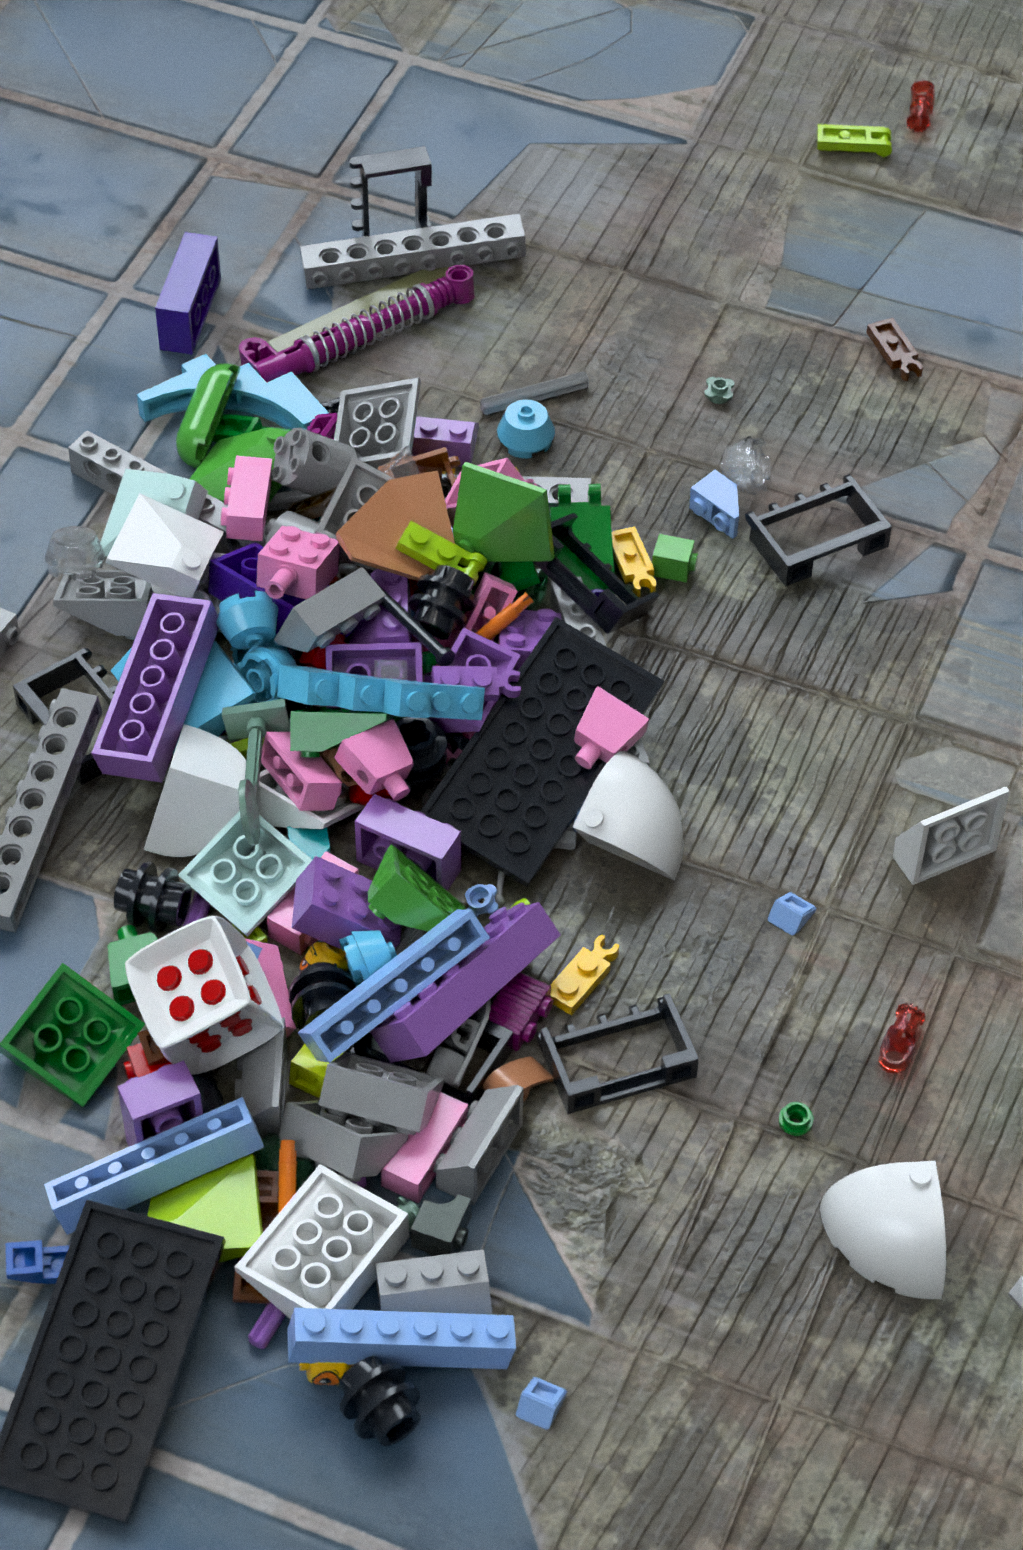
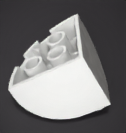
(197, 794)
(633, 816)
(891, 1226)

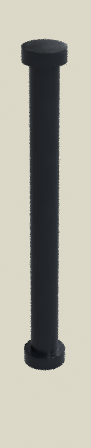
(443, 655)

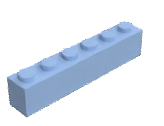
(393, 985)
(157, 1163)
(401, 1338)

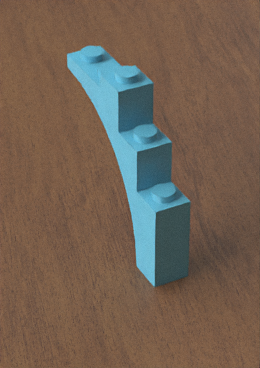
(280, 400)
(379, 694)

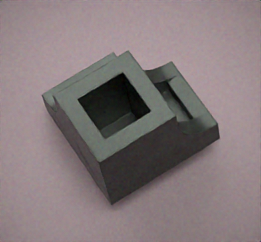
(442, 1227)

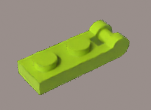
(854, 138)
(435, 550)

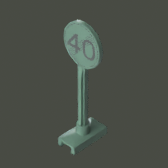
(253, 722)

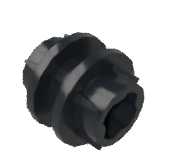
(444, 598)
(427, 748)
(152, 897)
(317, 990)
(379, 1401)

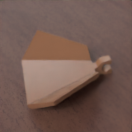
(379, 524)

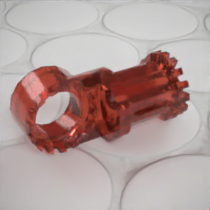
(925, 101)
(894, 1041)

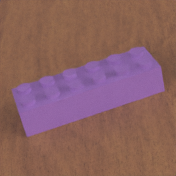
(156, 688)
(449, 1001)

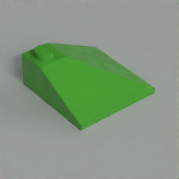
(213, 470)
(502, 517)
(409, 894)

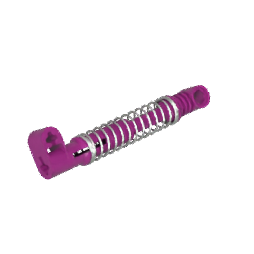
(311, 353)

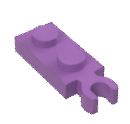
(481, 677)

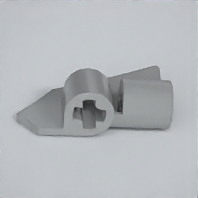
(454, 1060)

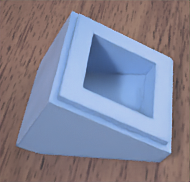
(791, 913)
(540, 1403)

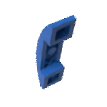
(34, 1263)

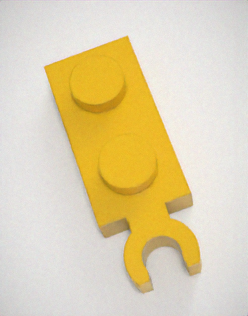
(633, 559)
(582, 975)

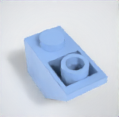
(717, 502)

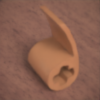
(522, 1072)

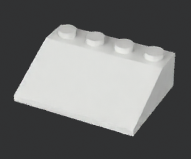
(324, 1245)

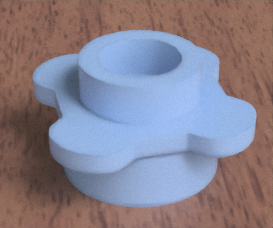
(478, 892)

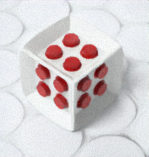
(203, 995)

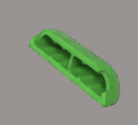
(205, 412)

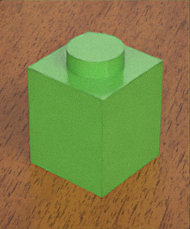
(674, 558)

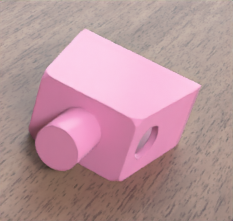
(607, 728)
(377, 760)

